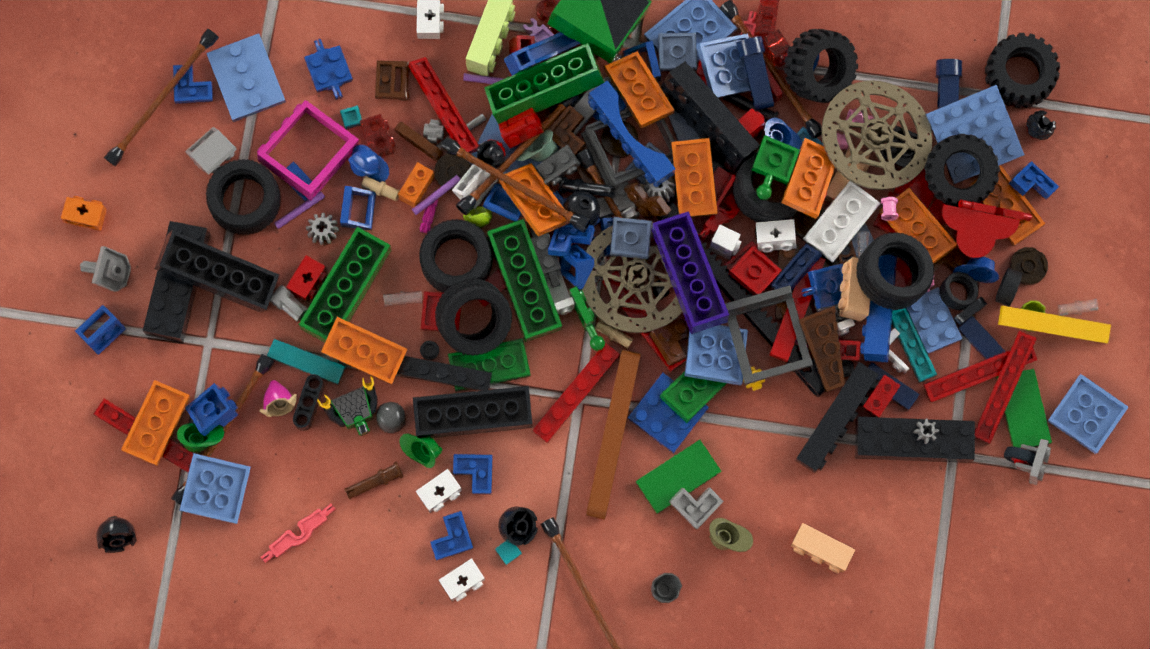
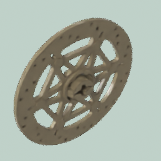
(876, 135)
(634, 287)

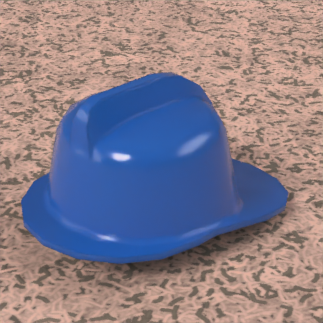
(780, 131)
(367, 163)
(980, 269)

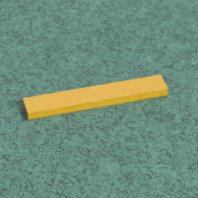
(1054, 324)

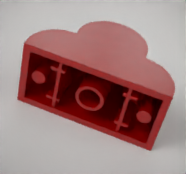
(976, 229)

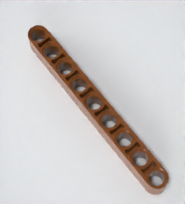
(613, 434)

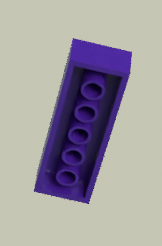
(690, 272)

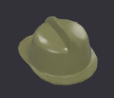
(729, 535)

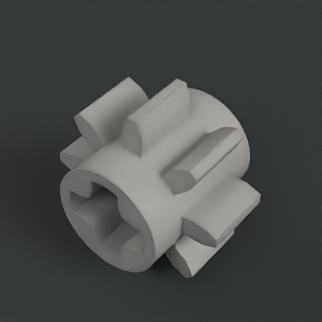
(433, 131)
(929, 435)

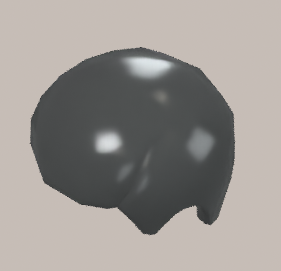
(391, 417)
(666, 587)

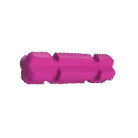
(428, 217)

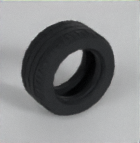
(240, 170)
(748, 201)
(448, 231)
(915, 257)
(491, 335)

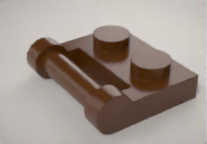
(386, 80)

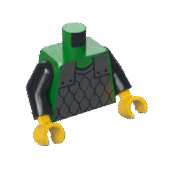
(353, 408)

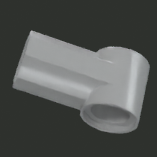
(284, 300)

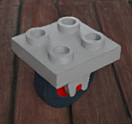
(1030, 459)

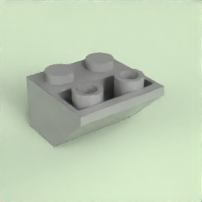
(211, 151)

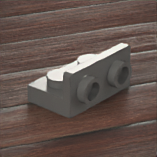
(558, 165)

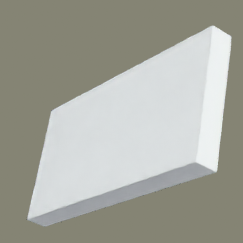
(841, 221)

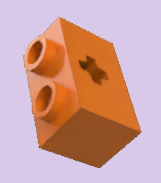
(416, 185)
(93, 219)

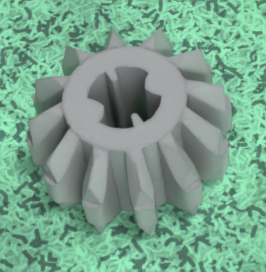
(664, 190)
(317, 224)

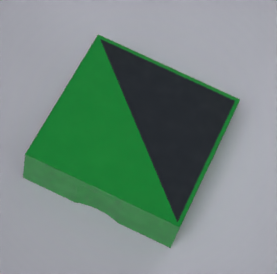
(599, 22)

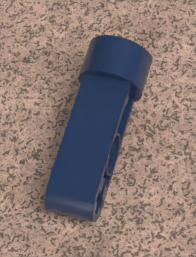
(752, 52)
(948, 75)

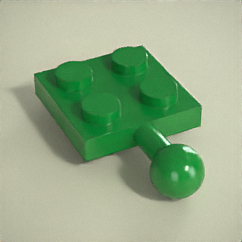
(775, 162)
(587, 318)

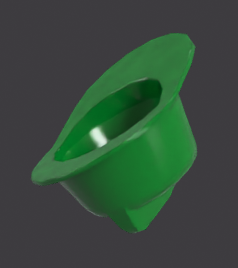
(195, 441)
(422, 449)

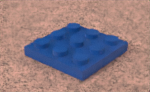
(660, 420)

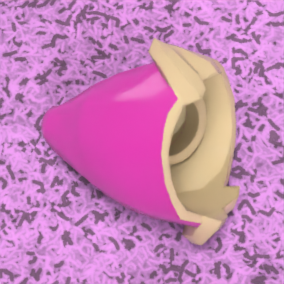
(277, 400)

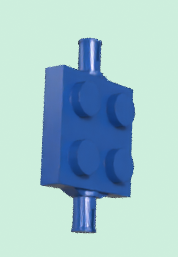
(328, 69)
(825, 285)

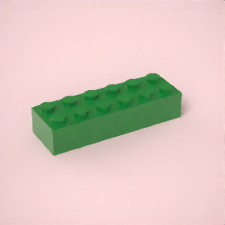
(545, 84)
(524, 280)
(346, 283)

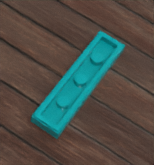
(912, 345)
(306, 361)

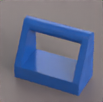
(647, 47)
(500, 203)
(345, 220)
(581, 261)
(105, 334)

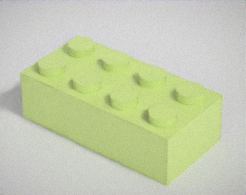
(489, 36)

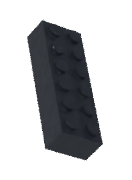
(708, 116)
(216, 271)
(172, 298)
(473, 412)
(896, 440)

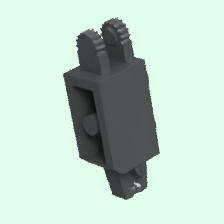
(548, 263)

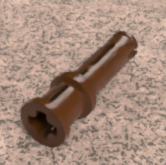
(382, 477)

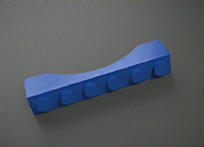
(538, 52)
(654, 164)

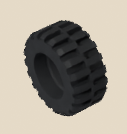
(1035, 51)
(802, 58)
(961, 144)

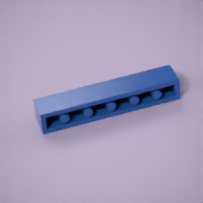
(878, 324)

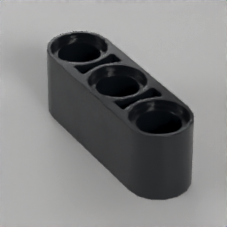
(308, 412)

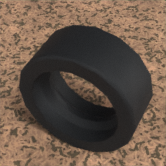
(968, 283)
(1008, 287)

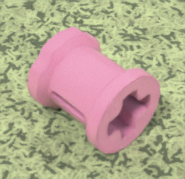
(889, 208)

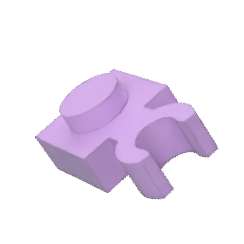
(539, 32)

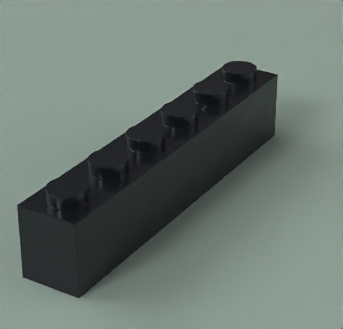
(834, 421)

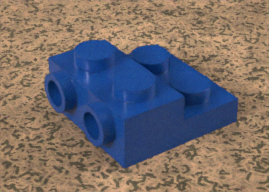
(212, 409)

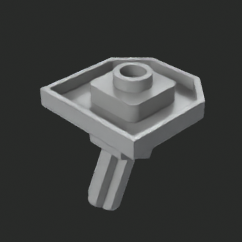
(110, 270)

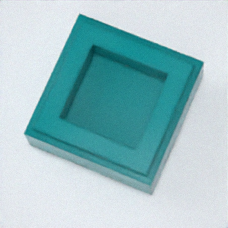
(351, 117)
(508, 552)

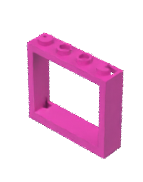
(329, 170)

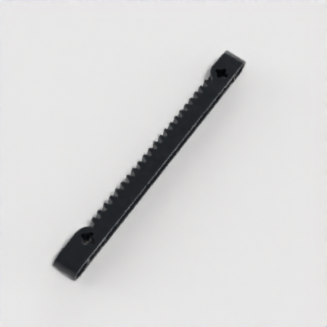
(756, 317)

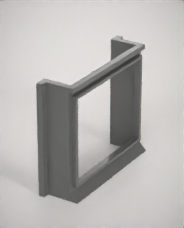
(601, 160)
(757, 302)

